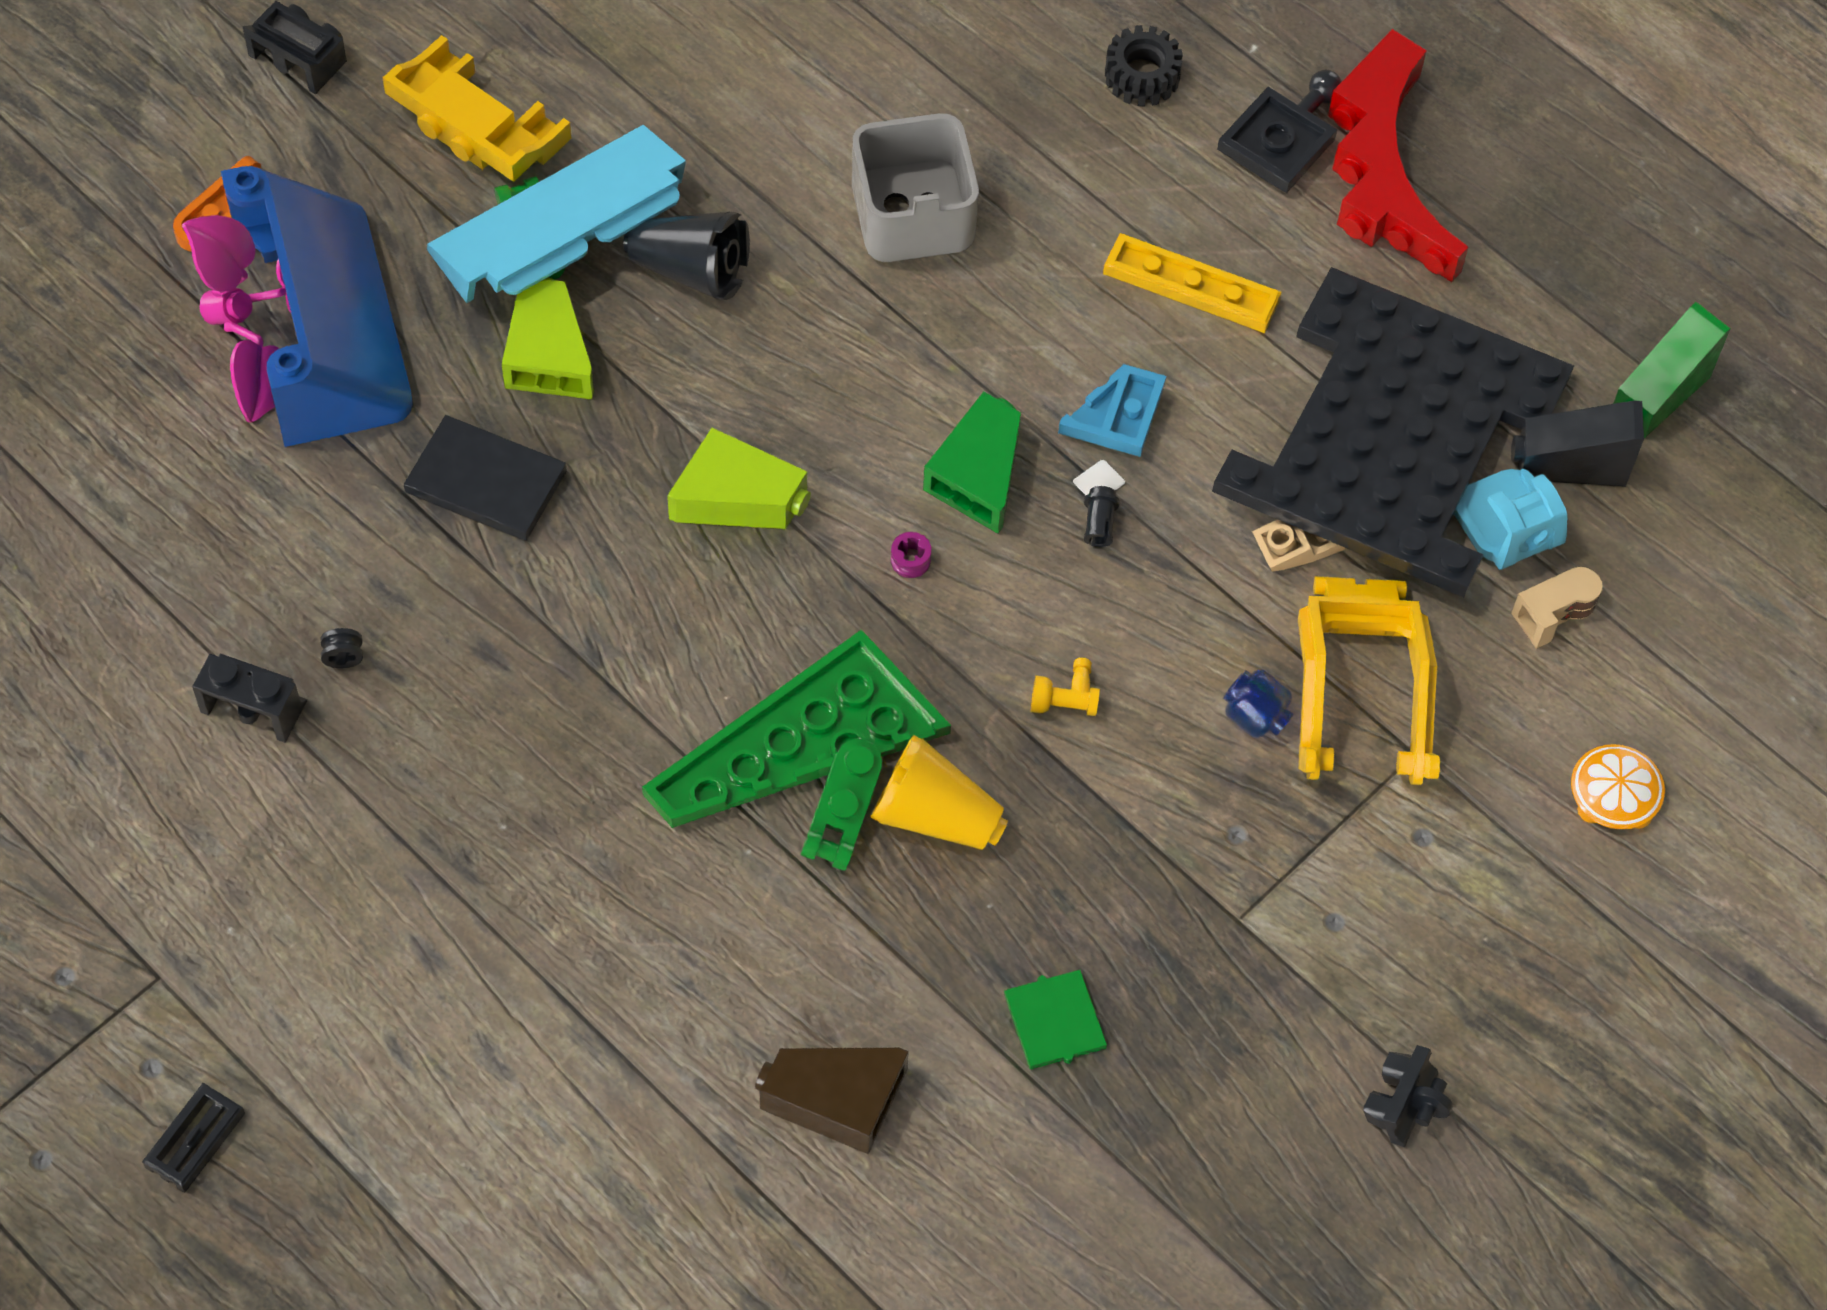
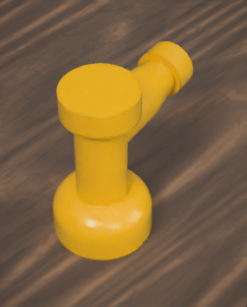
(1077, 697)

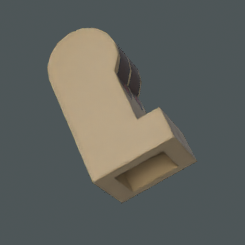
(1555, 601)

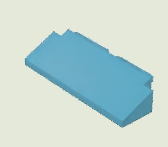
(557, 217)

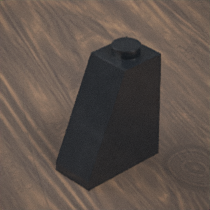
(1582, 444)

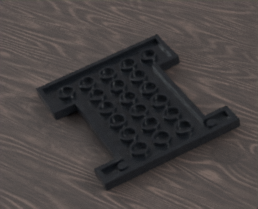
(1395, 428)

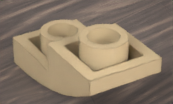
(1290, 546)

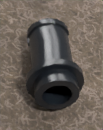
(1100, 515)

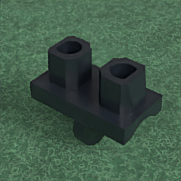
(1416, 1098)

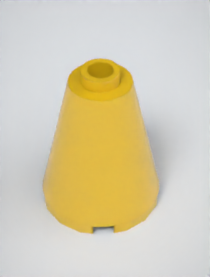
(938, 800)

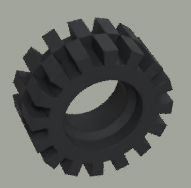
(1146, 47)

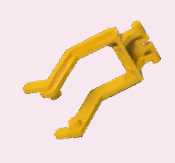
(1366, 611)

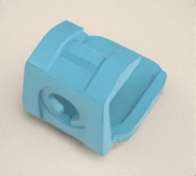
(1512, 516)

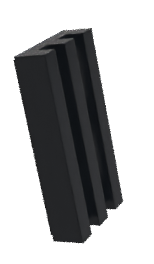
(209, 1147)

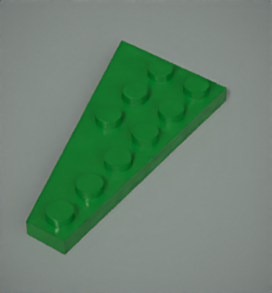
(798, 733)

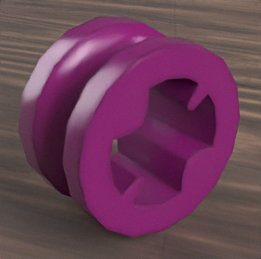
(900, 546)

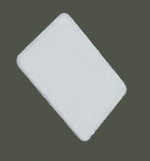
(1099, 475)

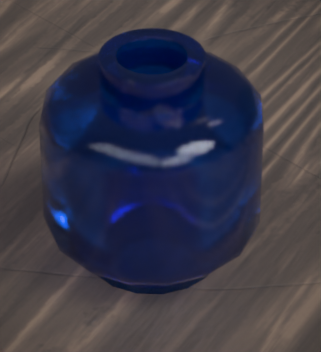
(1258, 703)

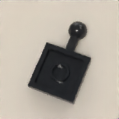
(1281, 137)

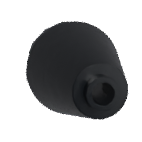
(693, 250)

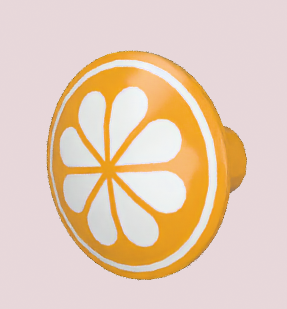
(1617, 787)

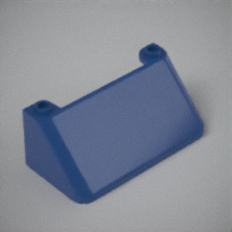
(347, 354)

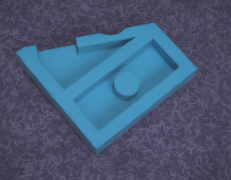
(1118, 412)

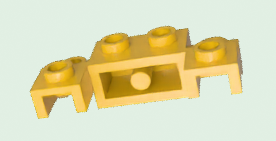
(468, 118)

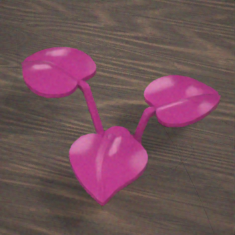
(220, 253)

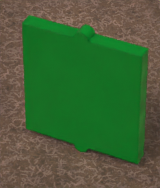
(1055, 1019)

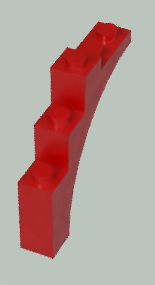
(1369, 158)

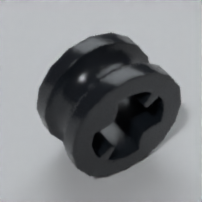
(341, 648)

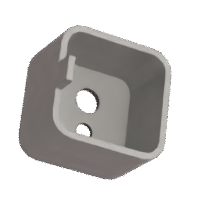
(927, 166)

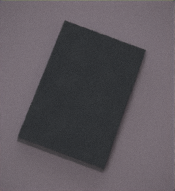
(485, 477)

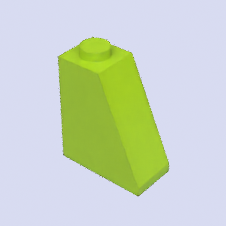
(546, 345)
(737, 486)

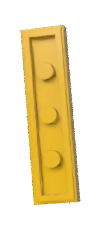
(1192, 282)

